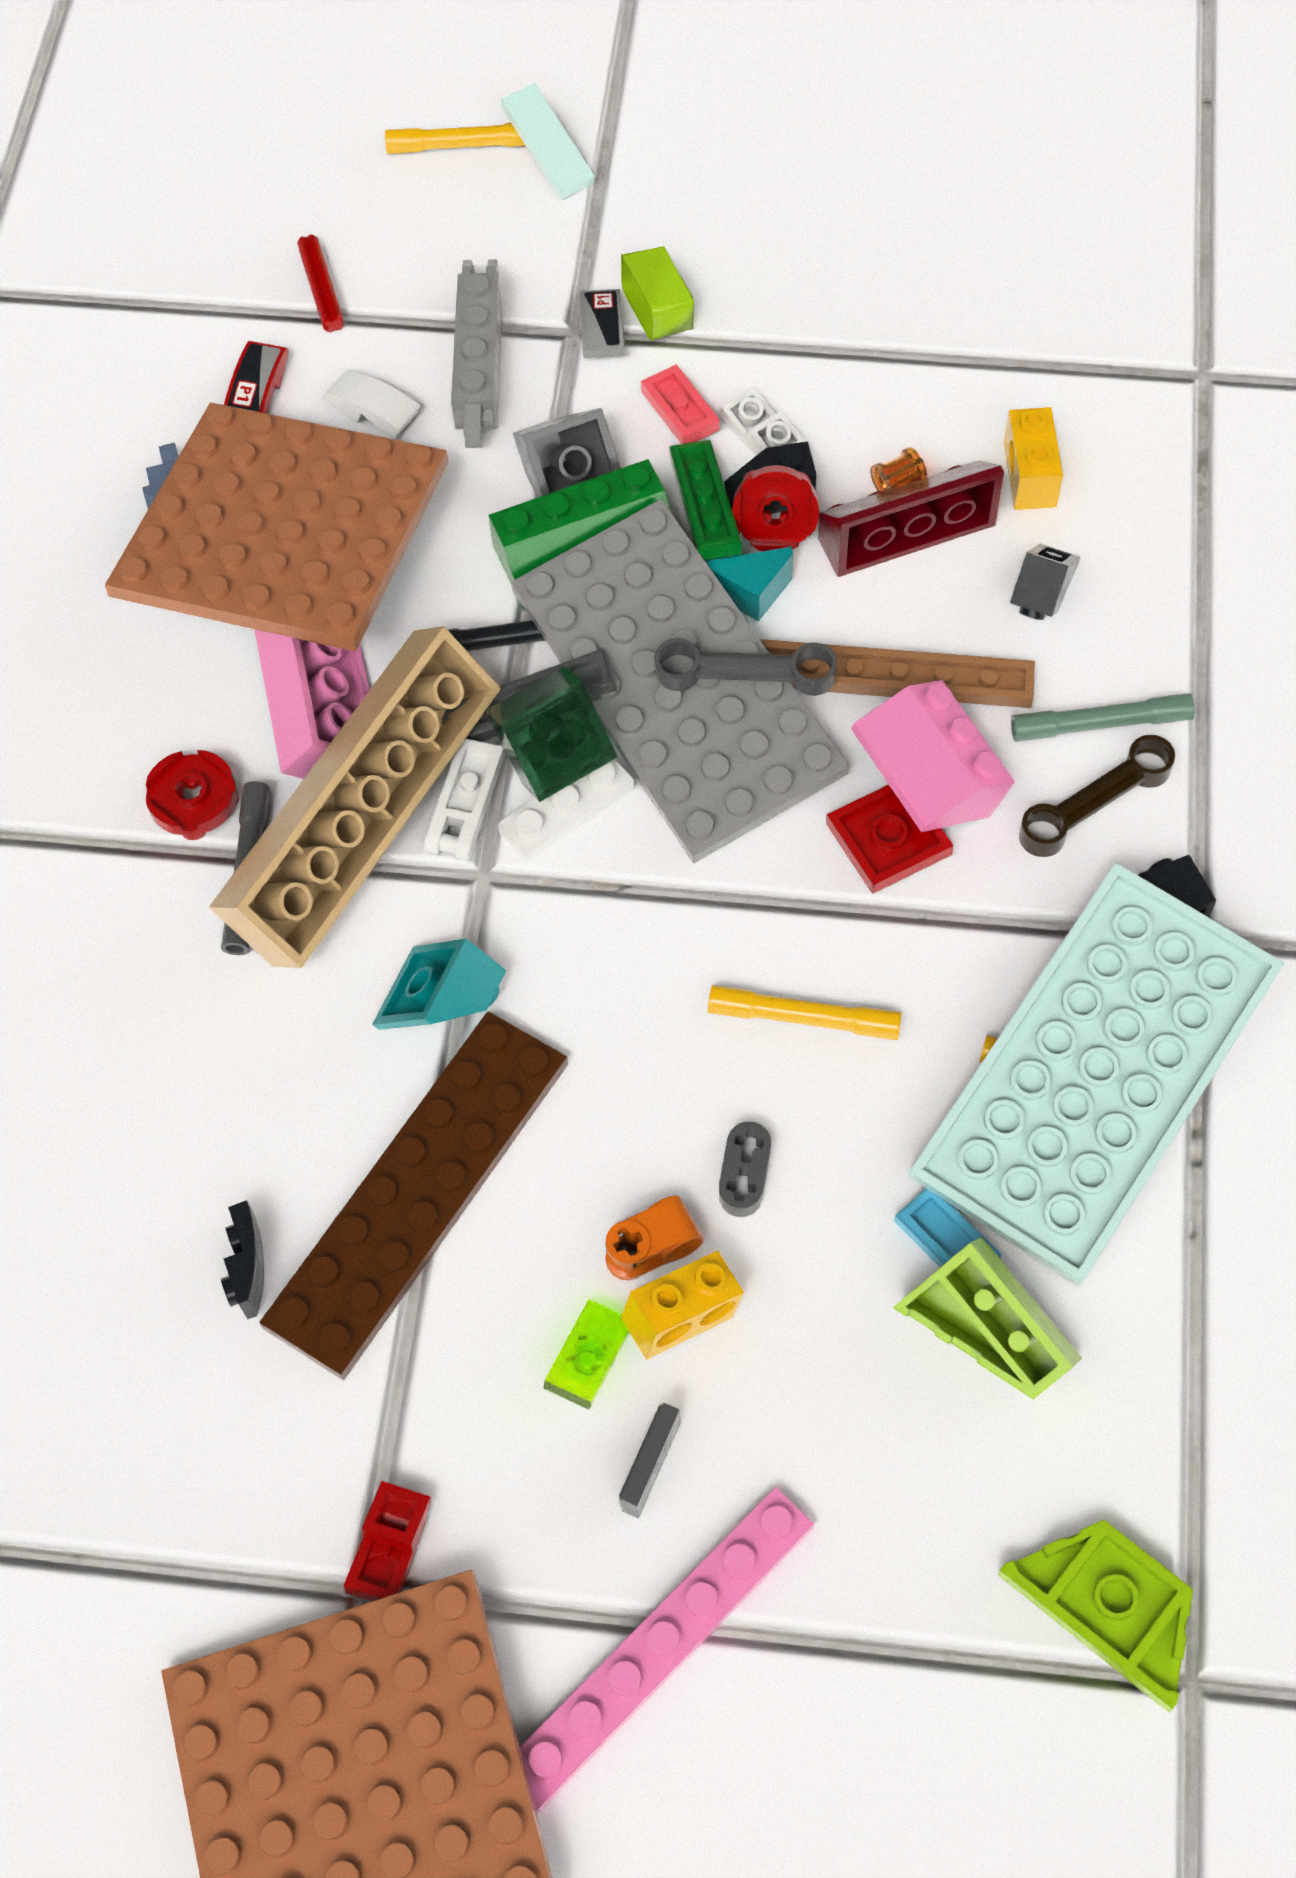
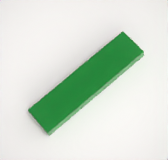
(705, 500)

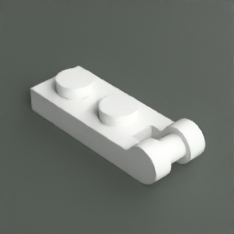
(464, 799)

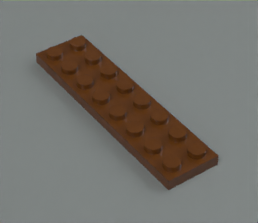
(413, 1195)

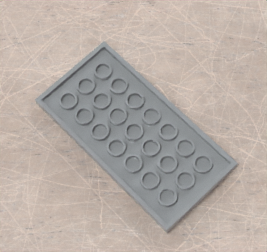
(706, 754)

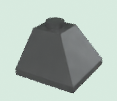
(566, 451)

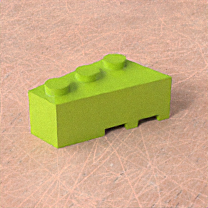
(993, 1319)

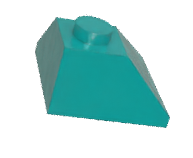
(440, 985)

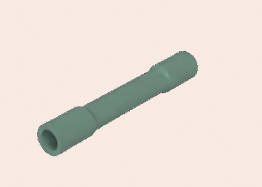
(1152, 711)

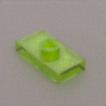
(587, 1355)

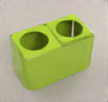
(656, 292)

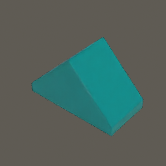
(755, 578)

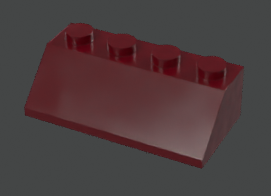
(911, 517)

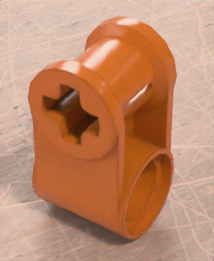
(657, 1234)

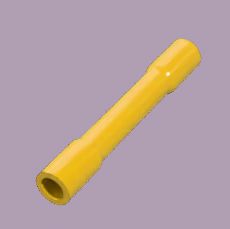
(418, 139)
(859, 1020)

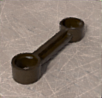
(1097, 795)

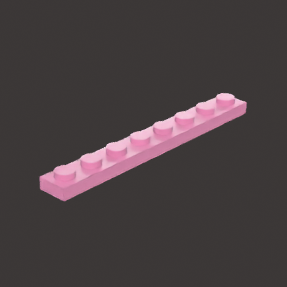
(661, 1645)

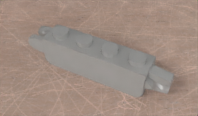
(477, 352)

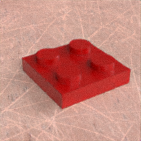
(885, 839)

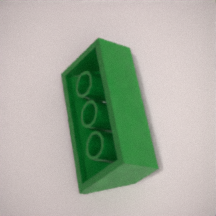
(560, 520)

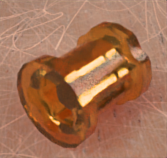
(898, 471)

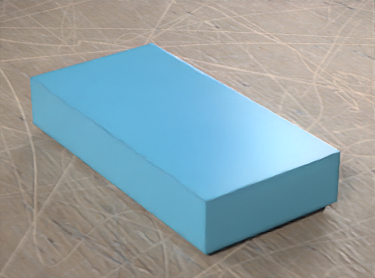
(937, 1227)

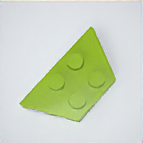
(1113, 1603)

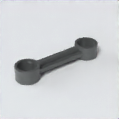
(745, 666)

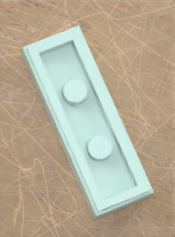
(547, 141)

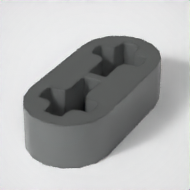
(734, 1167)

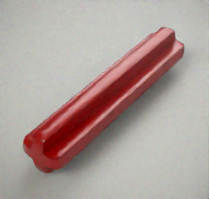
(320, 283)

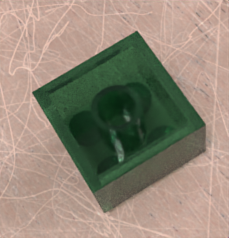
(552, 733)

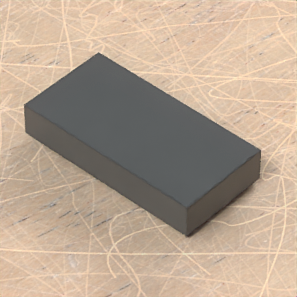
(649, 1460)

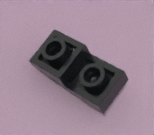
(246, 1266)

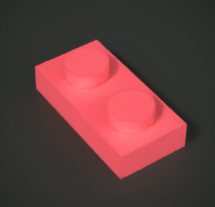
(680, 405)

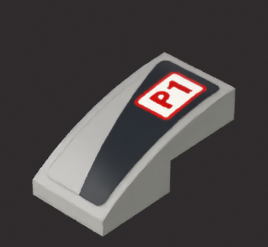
(602, 323)

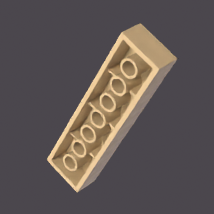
(355, 799)

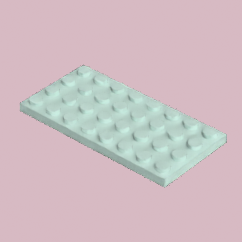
(1096, 1073)

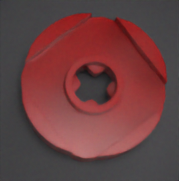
(782, 485)
(191, 816)

